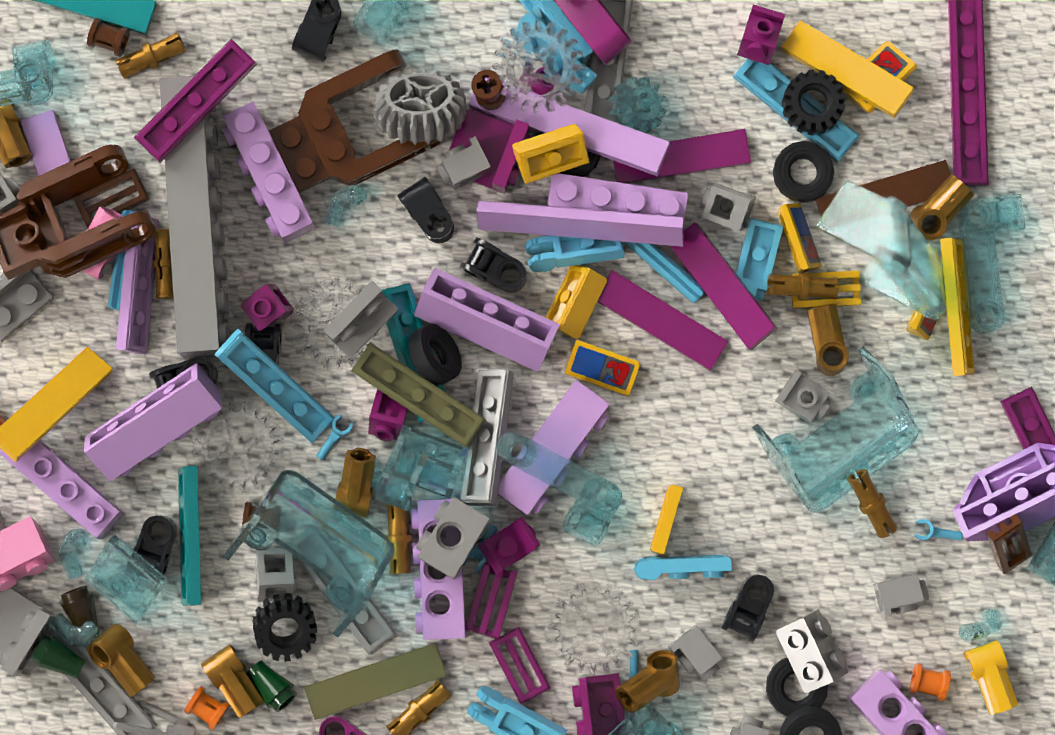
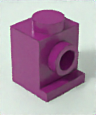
(761, 34)

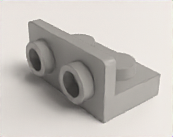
(20, 300)
(360, 320)

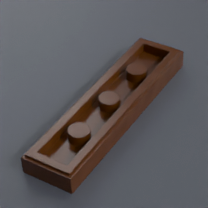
(909, 187)

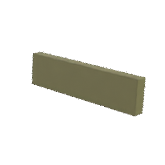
(418, 395)
(375, 681)

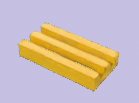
(854, 287)
(666, 519)

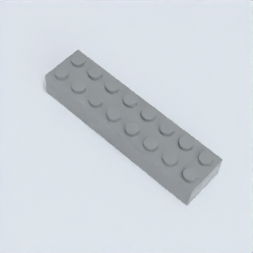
(196, 236)

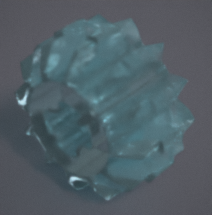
(648, 99)

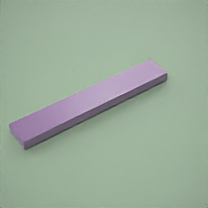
(600, 135)
(580, 223)

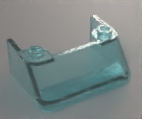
(903, 260)
(858, 438)
(323, 537)

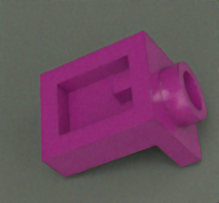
(267, 306)
(386, 417)
(509, 545)

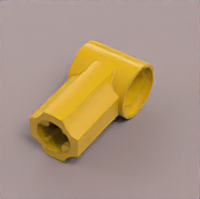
(990, 672)

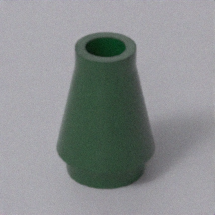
(57, 657)
(273, 687)

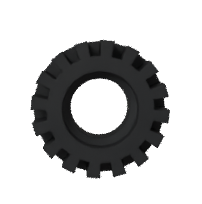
(822, 84)
(289, 644)

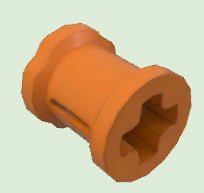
(930, 682)
(206, 708)

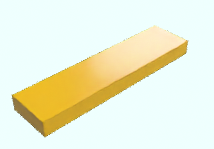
(849, 68)
(957, 307)
(52, 403)

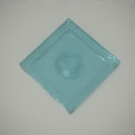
(126, 578)

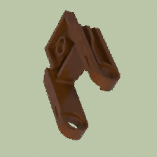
(316, 142)
(34, 231)

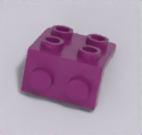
(496, 142)
(598, 704)

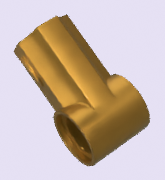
(13, 145)
(943, 205)
(826, 337)
(357, 476)
(115, 652)
(231, 677)
(655, 680)

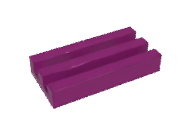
(482, 630)
(532, 690)

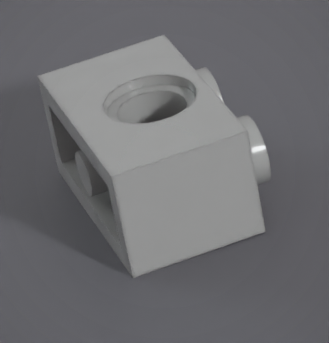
(470, 524)

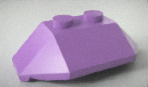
(1013, 486)

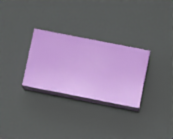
(45, 141)

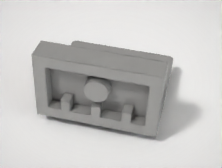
(21, 630)

